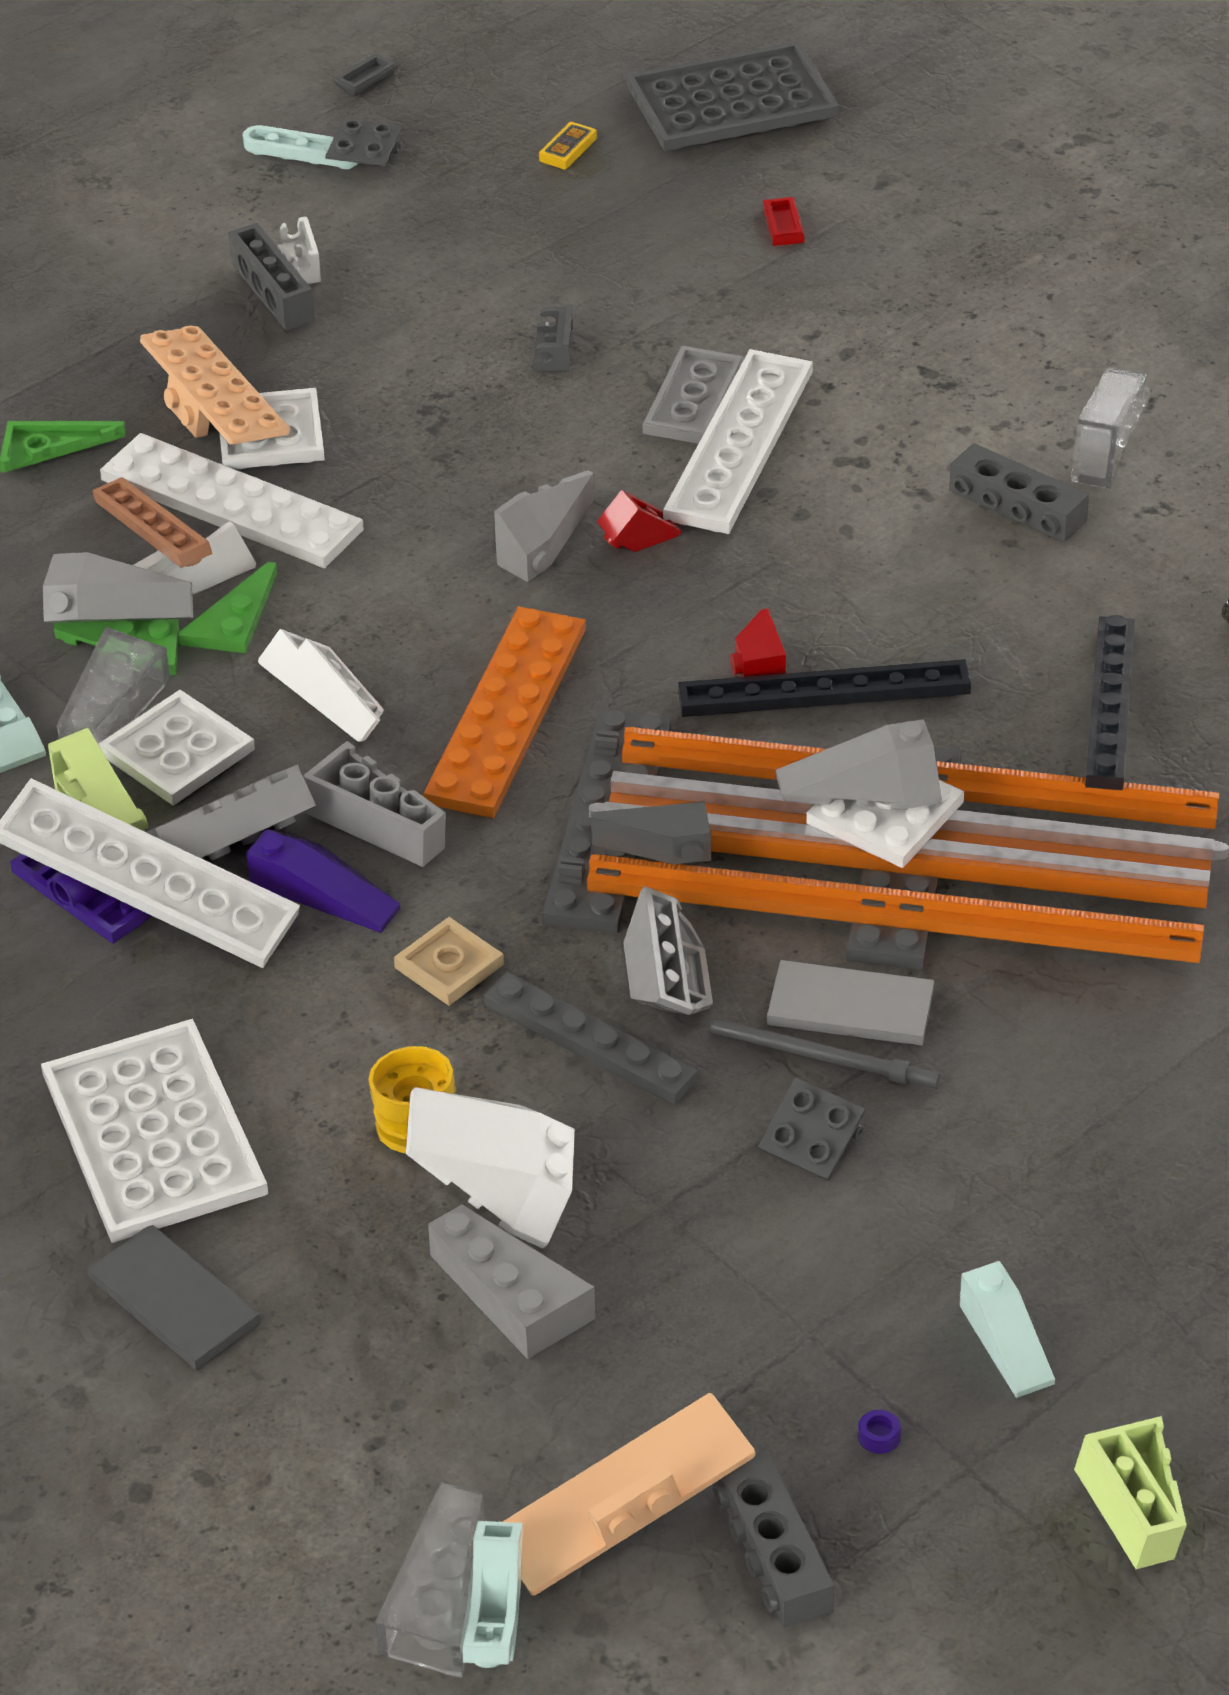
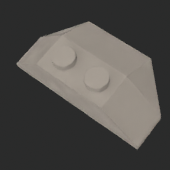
(665, 957)

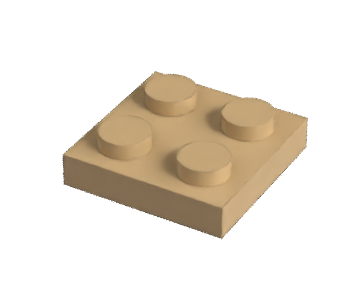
(448, 961)

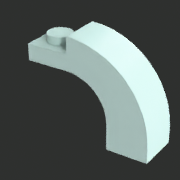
(495, 1594)

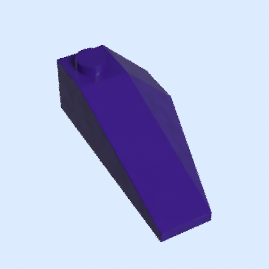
(318, 879)

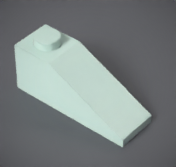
(1005, 1328)

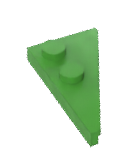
(39, 441)
(233, 618)
(155, 631)

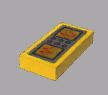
(567, 145)

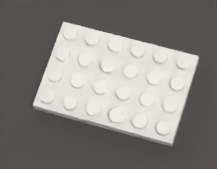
(153, 1130)

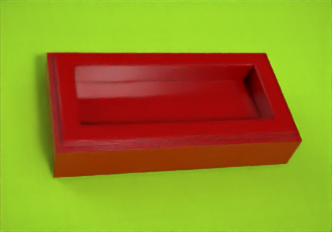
(783, 221)

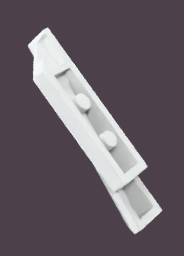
(228, 559)
(323, 682)

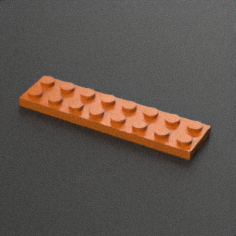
(505, 712)

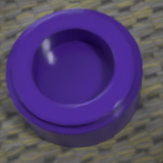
(879, 1431)

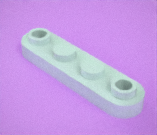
(291, 145)

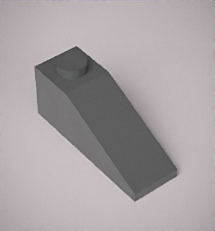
(656, 832)

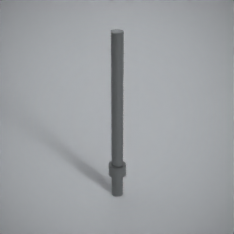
(898, 1071)

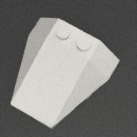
(497, 1154)

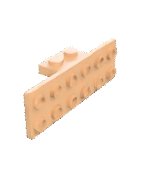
(210, 388)
(628, 1491)

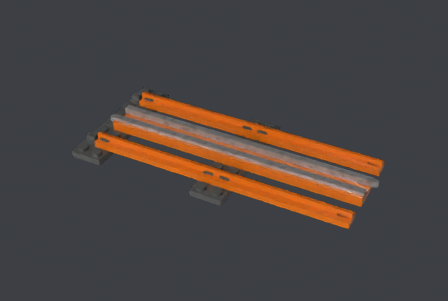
(892, 904)

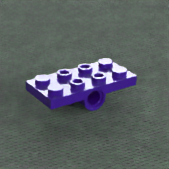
(92, 907)

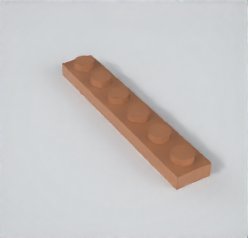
(152, 522)

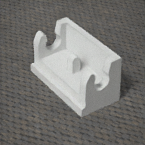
(301, 250)

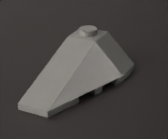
(537, 525)
(104, 590)
(879, 766)

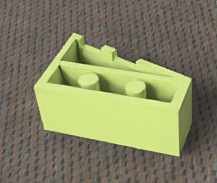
(87, 776)
(1134, 1489)

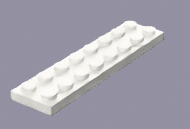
(738, 441)
(225, 495)
(147, 873)

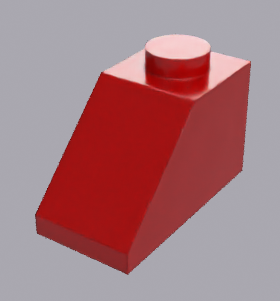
(635, 524)
(758, 648)

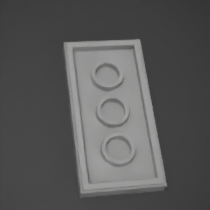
(691, 394)
(850, 1002)

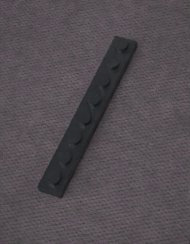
(824, 688)
(1110, 703)

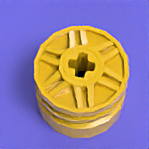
(394, 1079)

